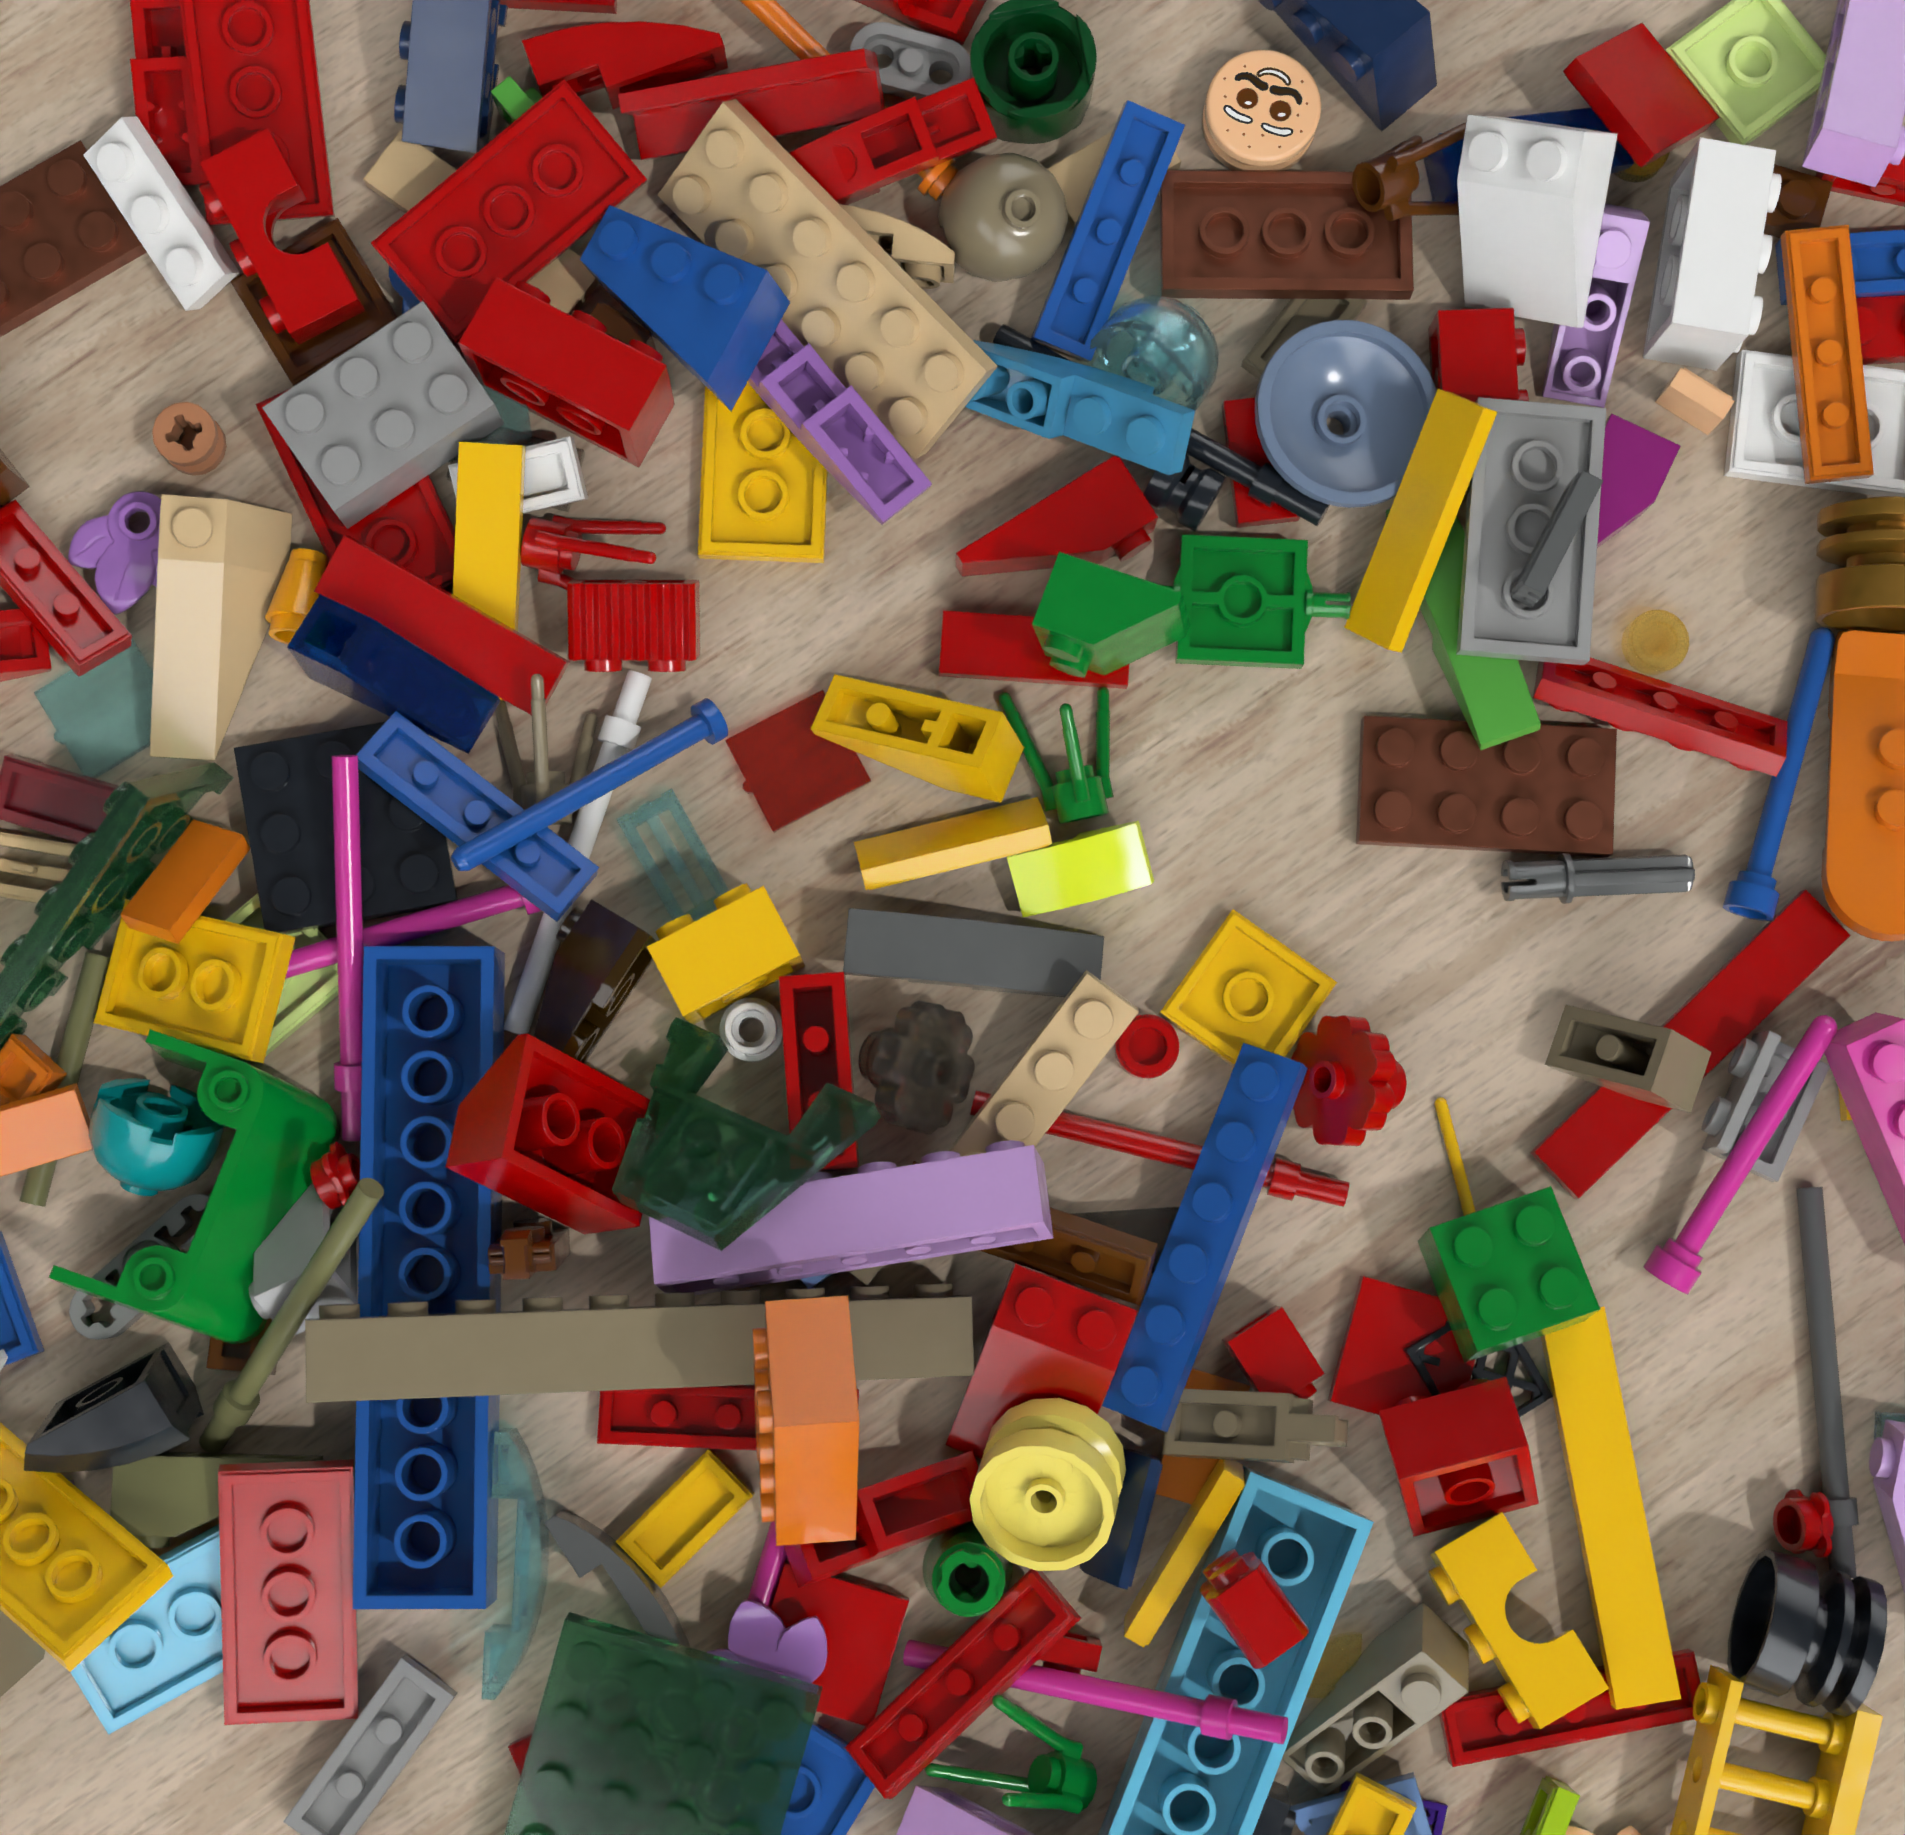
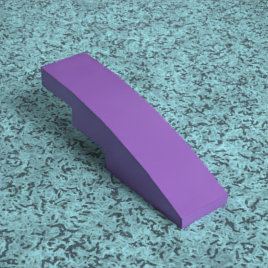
(836, 426)

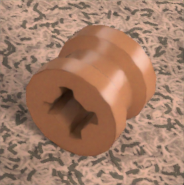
(197, 451)

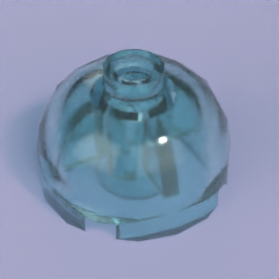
(1160, 346)

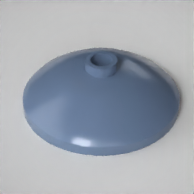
(1365, 383)

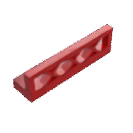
(779, 96)

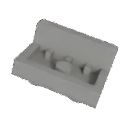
(1755, 1068)

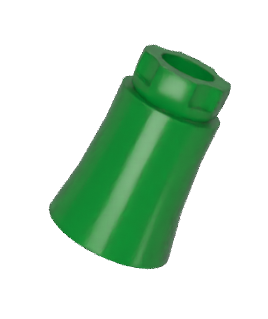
(967, 1547)

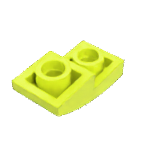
(1081, 869)

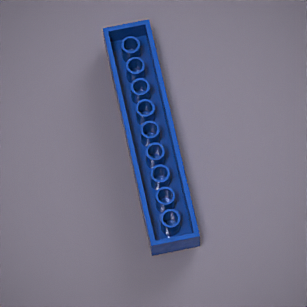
(426, 1462)

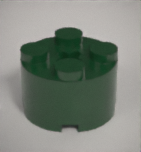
(1063, 56)

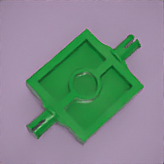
(1249, 601)

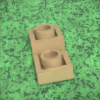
(914, 250)

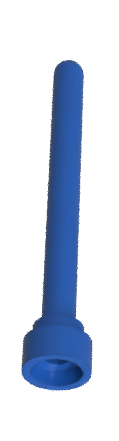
(1754, 890)

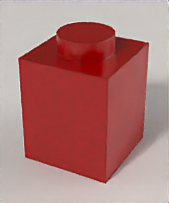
(1274, 1355)

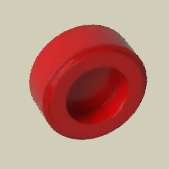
(1147, 1047)

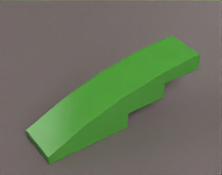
(1486, 688)

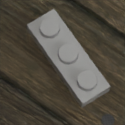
(372, 1752)

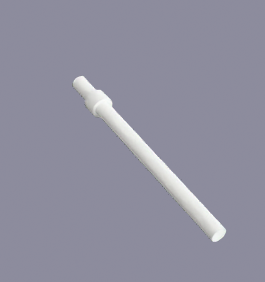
(618, 736)

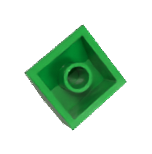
(1104, 617)

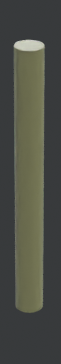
(71, 1058)

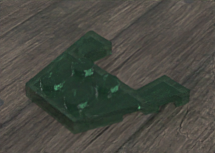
(713, 1167)

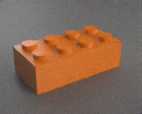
(807, 1420)

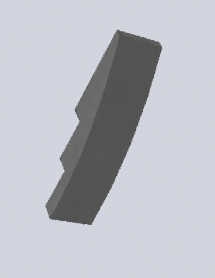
(969, 953)

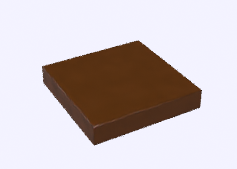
(310, 356)

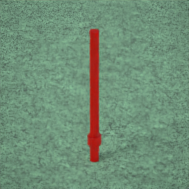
(1282, 1179)

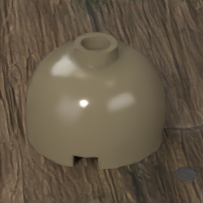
(1003, 216)

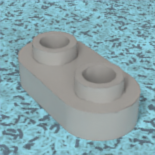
(914, 58)

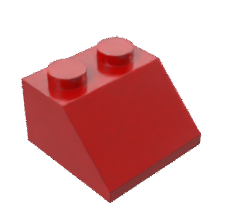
(1459, 1455)

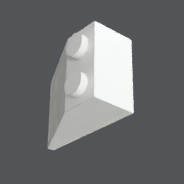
(1531, 215)

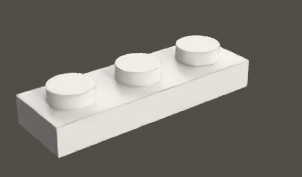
(161, 213)

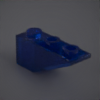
(390, 674)

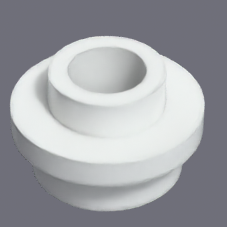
(737, 1014)

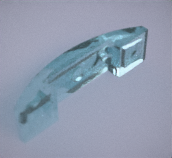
(517, 1478)

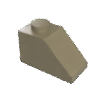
(1629, 1057)

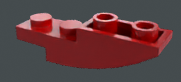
(898, 142)

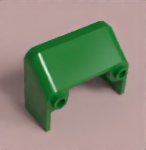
(260, 1180)

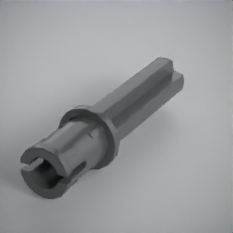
(1597, 877)

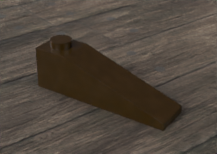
(591, 978)

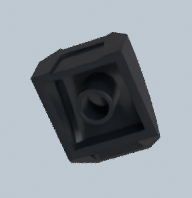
(118, 1418)

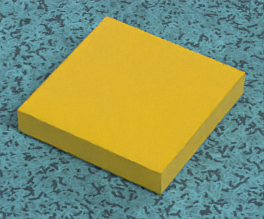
(1247, 992)

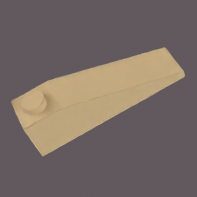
(211, 605)

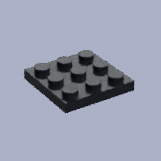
(292, 836)

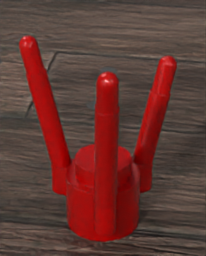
(559, 543)

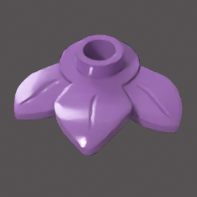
(122, 559)
(763, 1641)

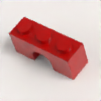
(252, 189)

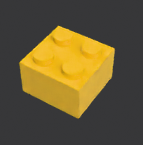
(724, 953)

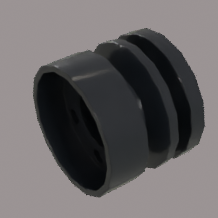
(1807, 1632)

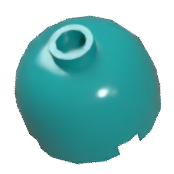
(151, 1138)

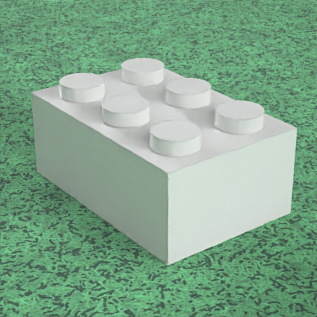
(1712, 254)

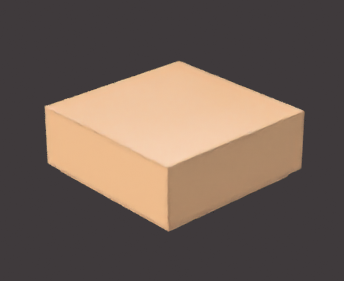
(1695, 400)

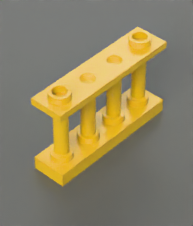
(1828, 1799)

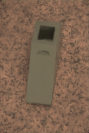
(1389, 1694)

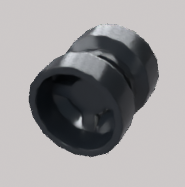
(1185, 493)

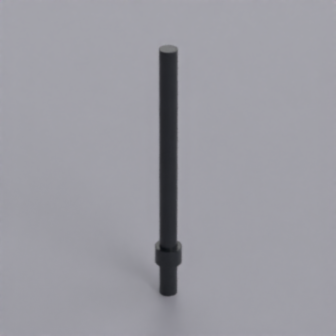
(1263, 481)

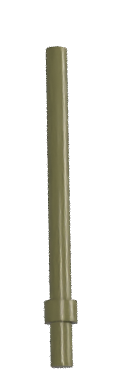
(241, 1396)

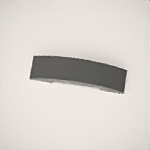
(590, 1546)

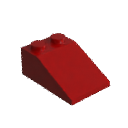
(1041, 1346)

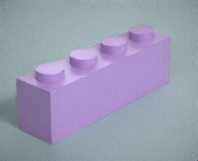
(1861, 93)

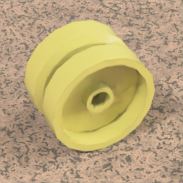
(1048, 1484)

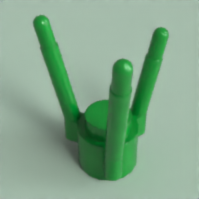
(1078, 791)
(1054, 1779)

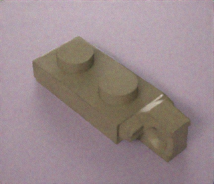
(1249, 1427)

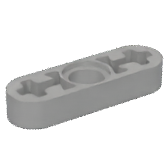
(81, 1307)

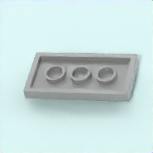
(1509, 500)

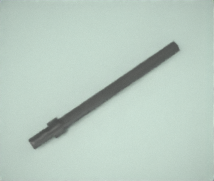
(1826, 1377)

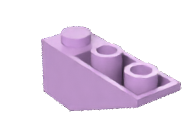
(1585, 357)

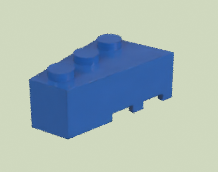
(690, 296)

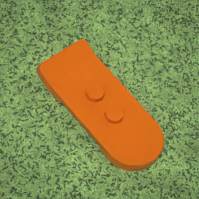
(1866, 784)

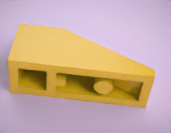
(922, 735)

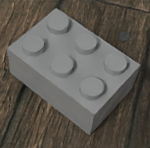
(384, 414)

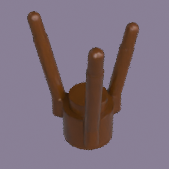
(1393, 177)

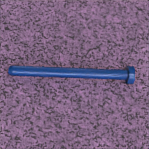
(705, 724)

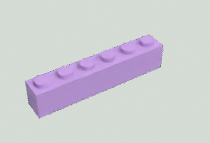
(871, 1221)

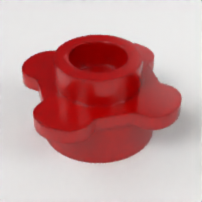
(335, 1175)
(1804, 1523)

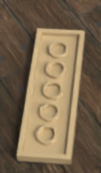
(841, 285)

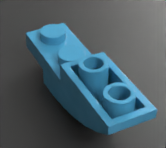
(1086, 405)

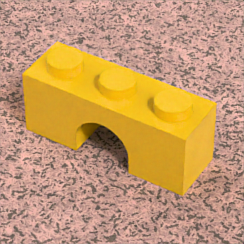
(1540, 1678)

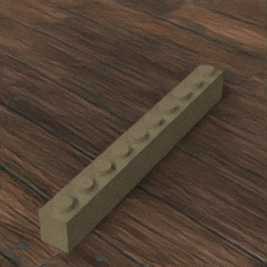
(611, 1344)

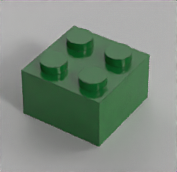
(1508, 1274)

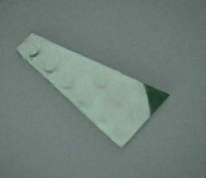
(105, 871)

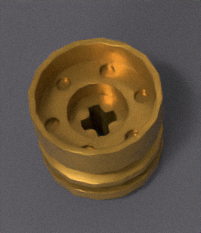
(1870, 544)

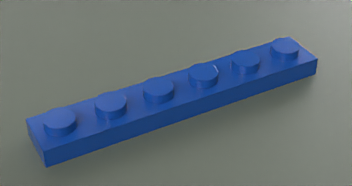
(1205, 1237)

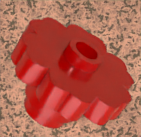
(1347, 1082)

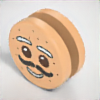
(1261, 112)

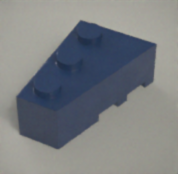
(1370, 47)

